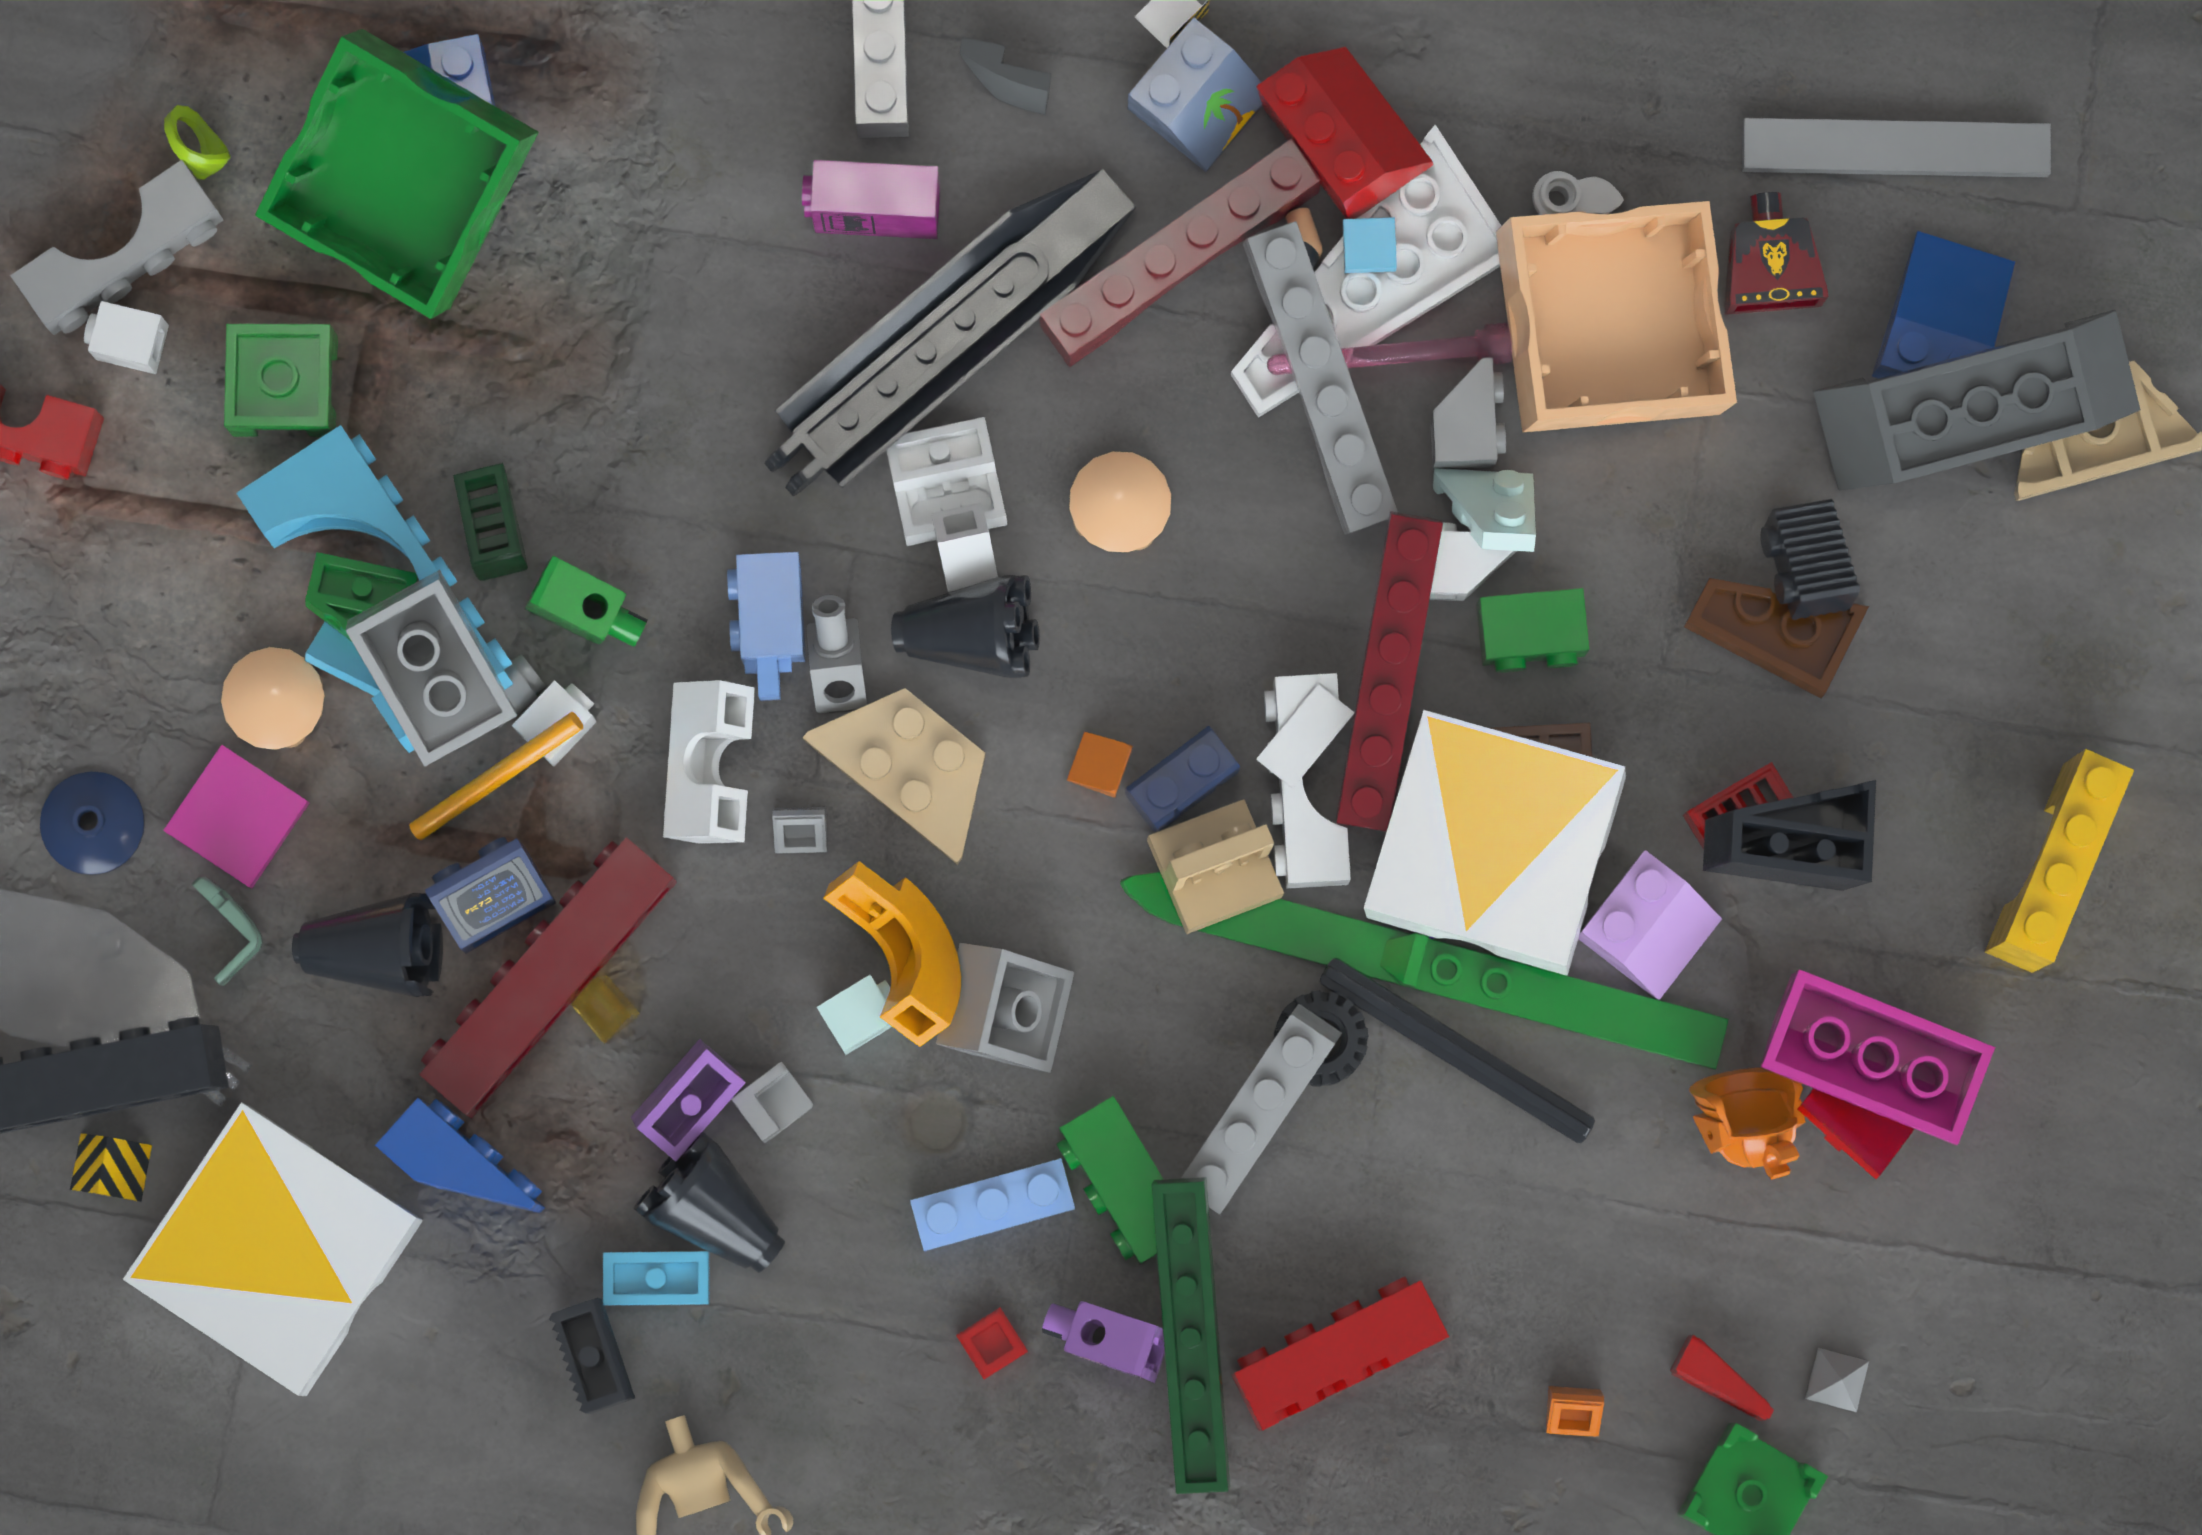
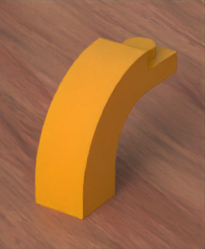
(915, 944)

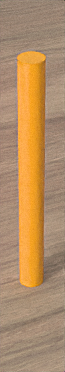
(496, 776)

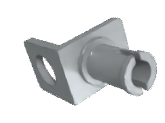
(835, 655)

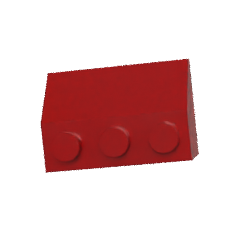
(1343, 129)

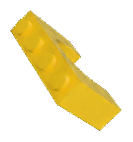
(2082, 813)

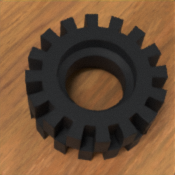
(1348, 1021)

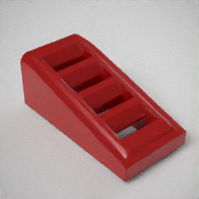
(1697, 815)
(1710, 1373)

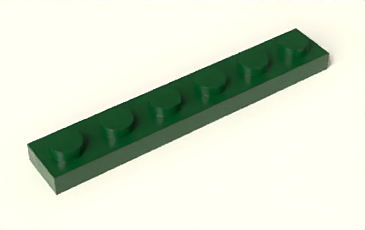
(1191, 1335)

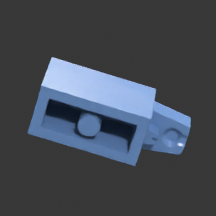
(769, 616)

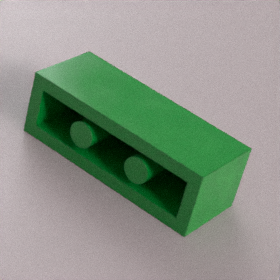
(1118, 1174)

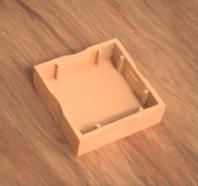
(1615, 316)

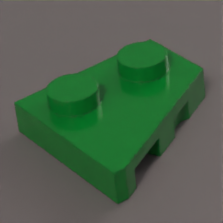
(348, 587)

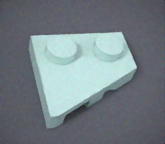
(1492, 505)

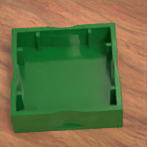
(396, 173)

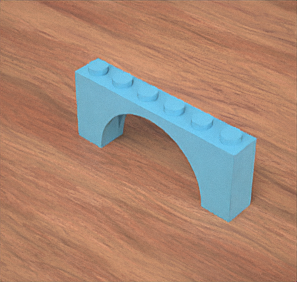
(334, 490)

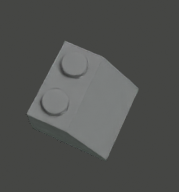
(1008, 1008)

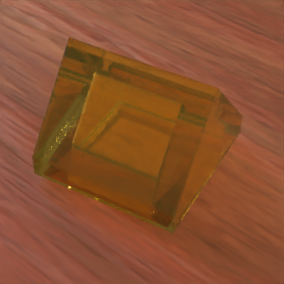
(604, 1008)

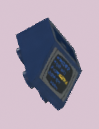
(489, 893)

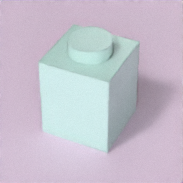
(856, 1013)

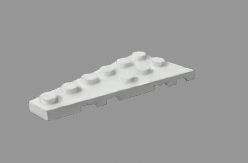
(1441, 248)

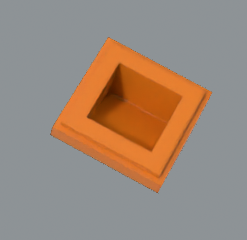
(1100, 764)

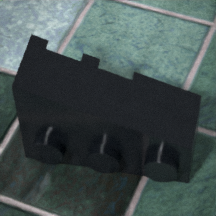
(1798, 840)

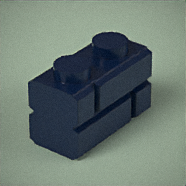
(1182, 780)

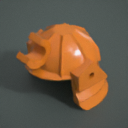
(1750, 1118)

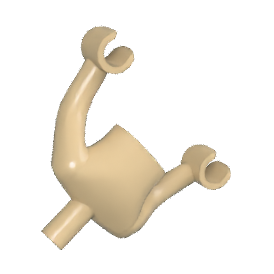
(697, 1481)

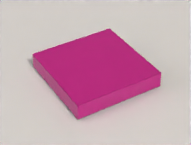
(236, 816)

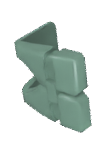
(239, 919)

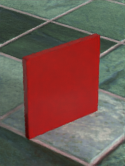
(1858, 1132)

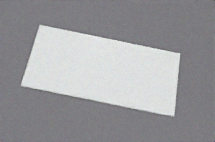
(1305, 736)

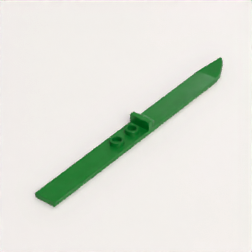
(1459, 974)

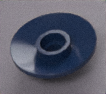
(113, 838)

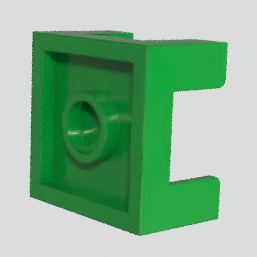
(279, 378)
(1750, 1488)

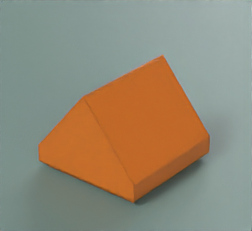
(1574, 1411)

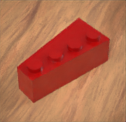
(1339, 1354)

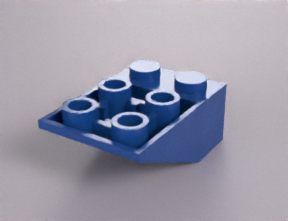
(438, 1155)

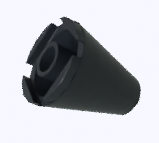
(375, 946)

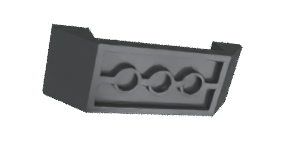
(1978, 404)

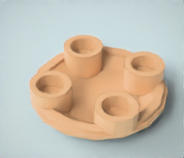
(1120, 502)
(273, 698)

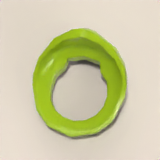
(213, 150)

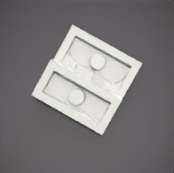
(942, 472)

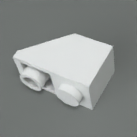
(1463, 565)

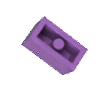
(687, 1100)

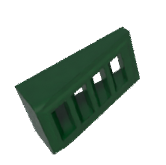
(498, 553)

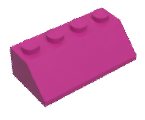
(1876, 1056)

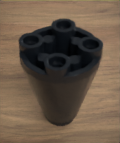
(973, 628)
(711, 1207)

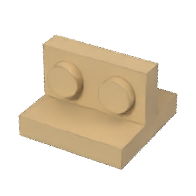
(1216, 865)

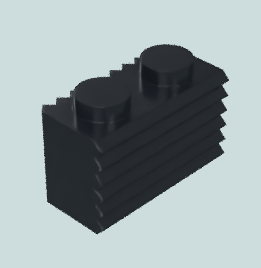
(1810, 559)
(592, 1356)

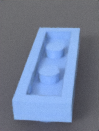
(992, 1204)

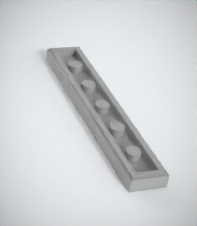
(1896, 147)

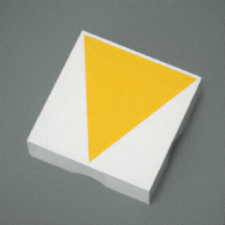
(1495, 841)
(272, 1249)

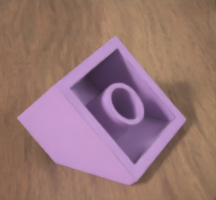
(1650, 925)

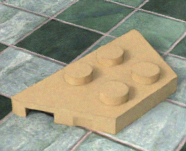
(2124, 445)
(909, 765)

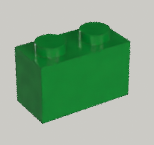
(1533, 629)

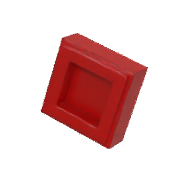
(992, 1343)

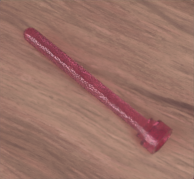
(1488, 343)

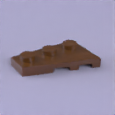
(1761, 630)

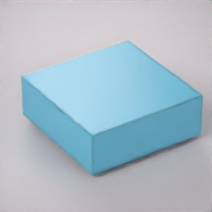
(1369, 245)

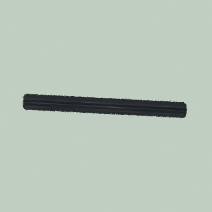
(1457, 1050)

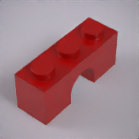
(58, 438)

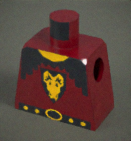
(1772, 262)

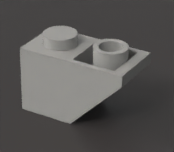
(1465, 422)

